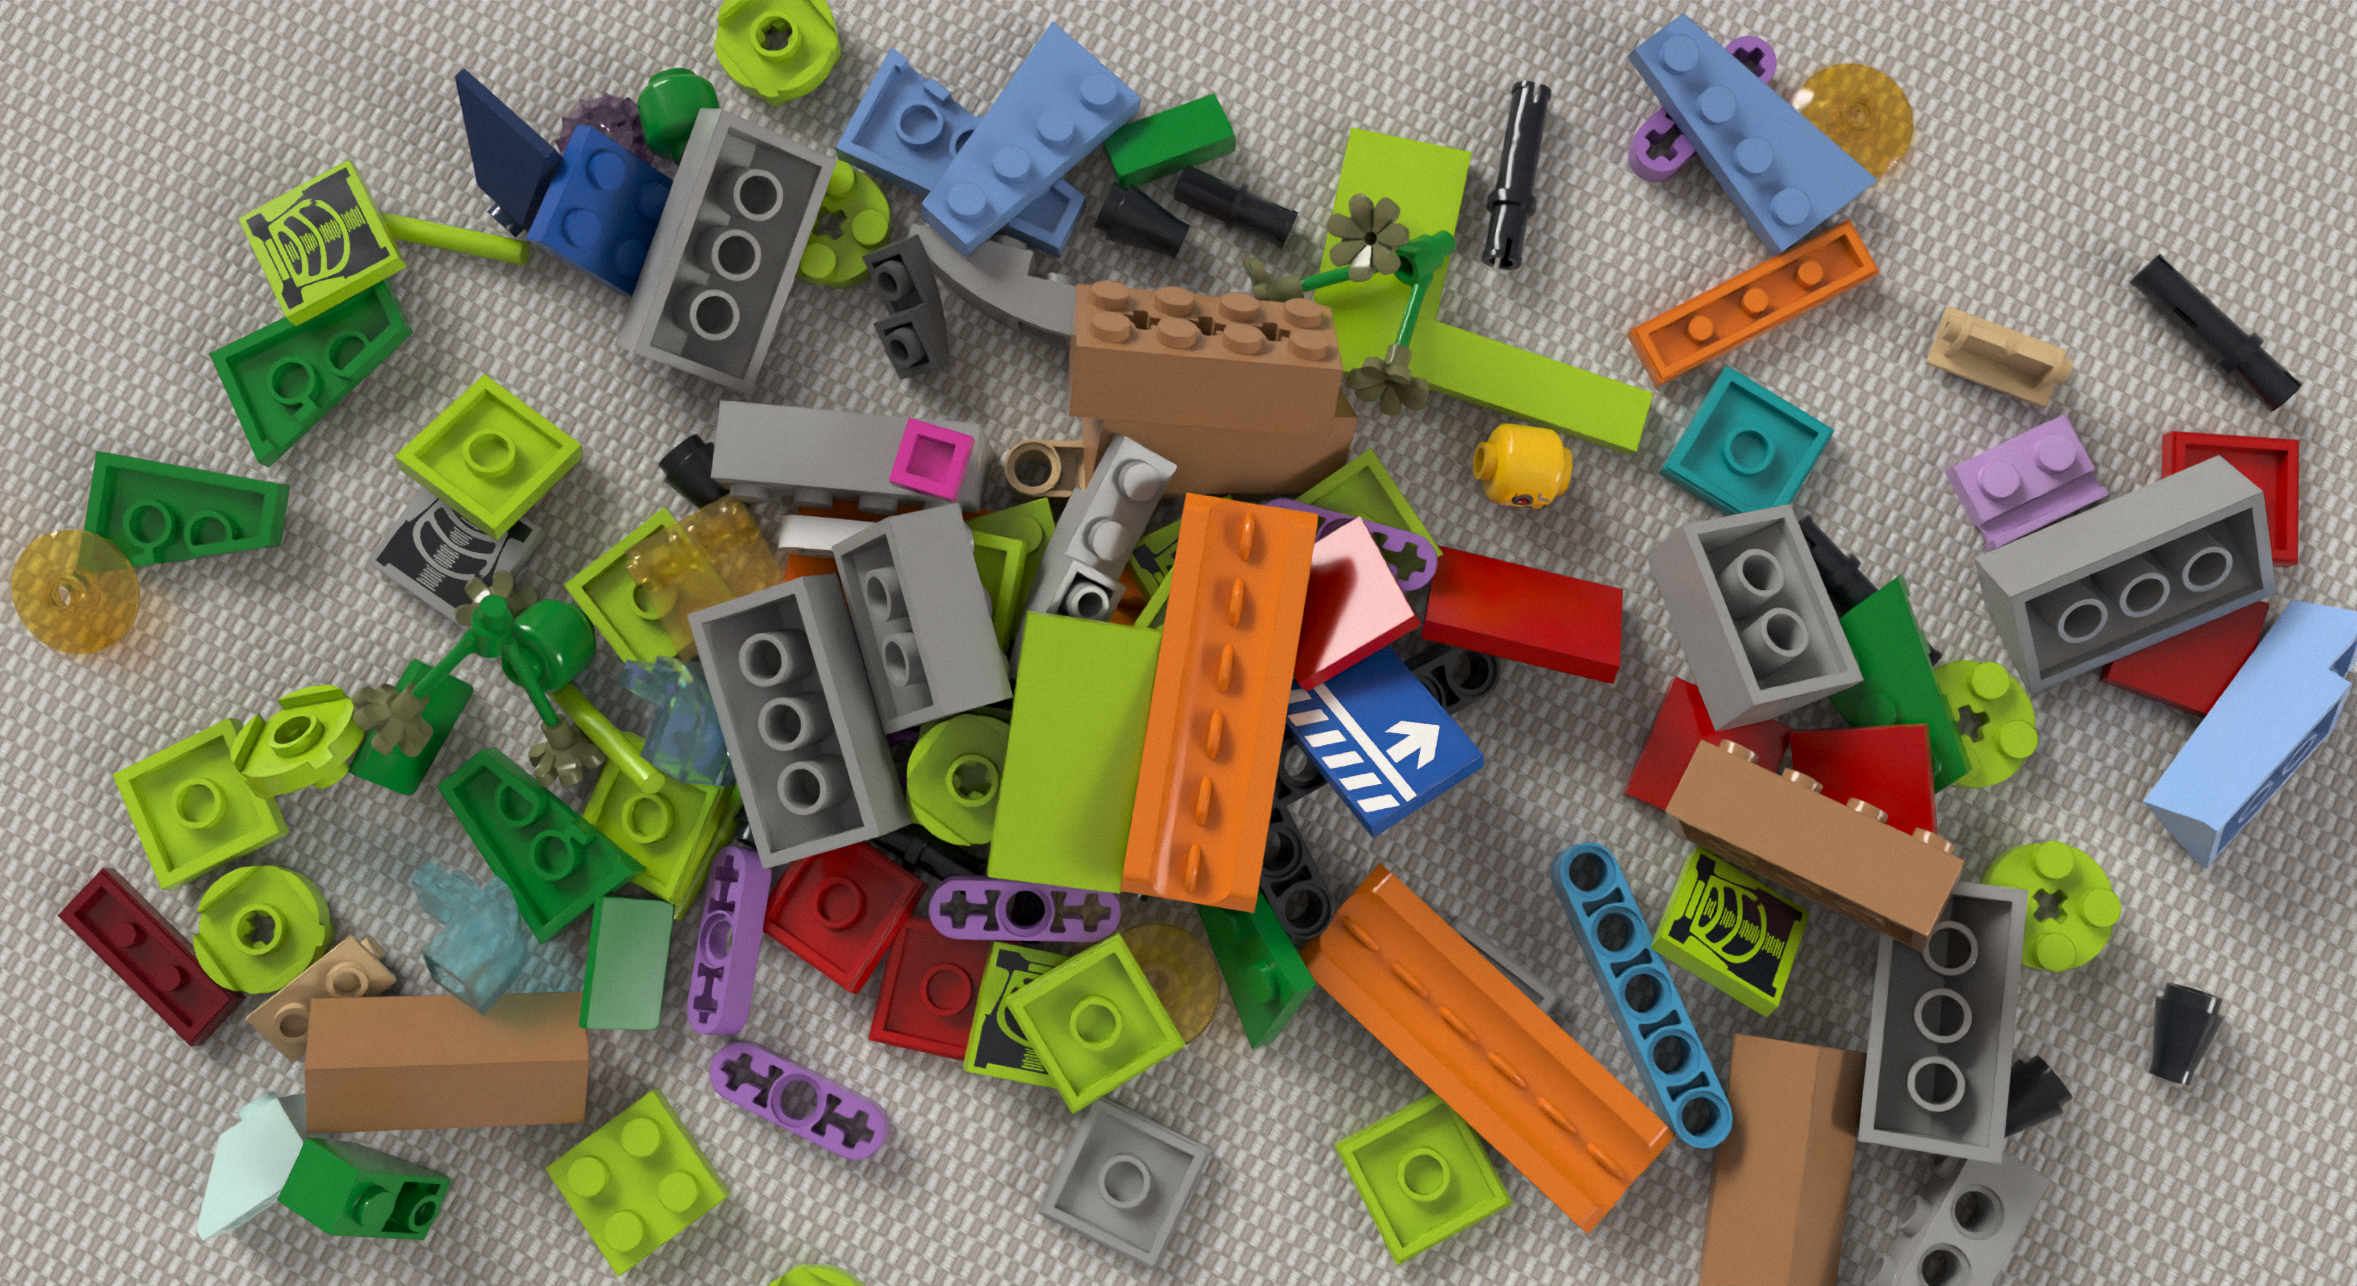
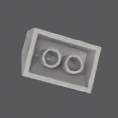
(1753, 616)
(922, 618)

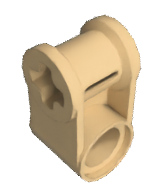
(1062, 458)

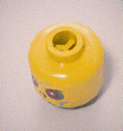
(1523, 466)

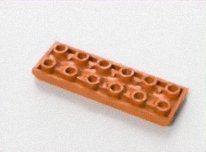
(1219, 703)
(1485, 1048)

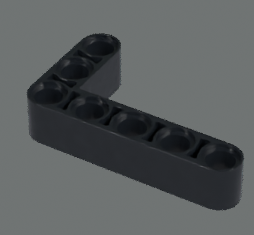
(1294, 866)

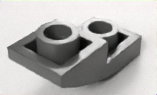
(916, 325)

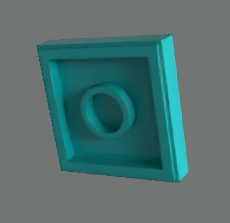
(1745, 447)

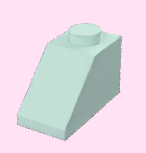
(253, 1162)

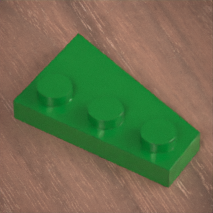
(294, 375)
(181, 512)
(1899, 678)
(535, 843)
(1258, 967)

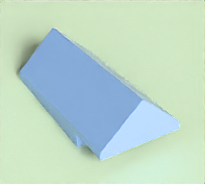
(2259, 729)

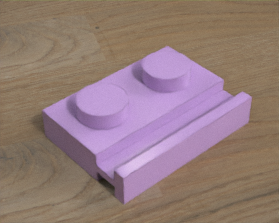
(2026, 482)

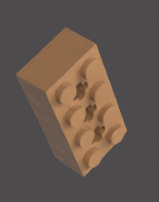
(1203, 360)
(1814, 843)

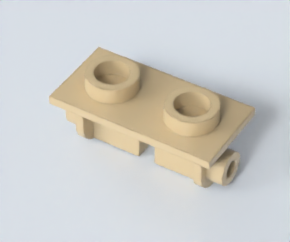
(1998, 357)
(343, 972)

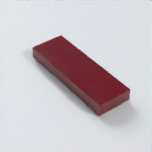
(149, 956)

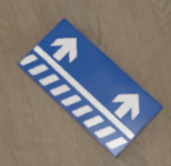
(1380, 740)

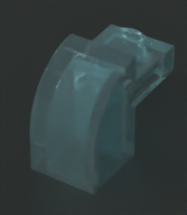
(685, 729)
(482, 937)

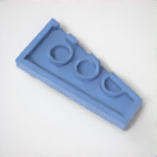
(913, 131)
(1032, 135)
(1752, 140)

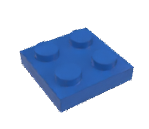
(601, 210)

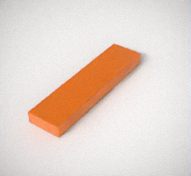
(1752, 303)

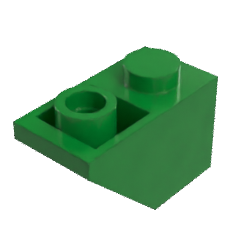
(362, 1191)

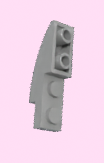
(1005, 286)
(1097, 537)

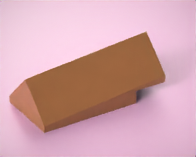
(1231, 460)
(443, 1063)
(1784, 1165)

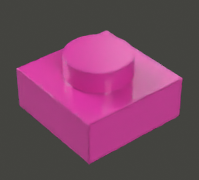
(932, 460)

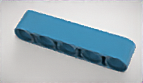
(1665, 1014)

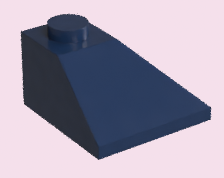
(507, 156)

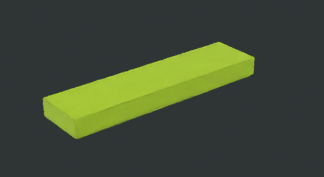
(1528, 386)

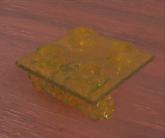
(702, 564)

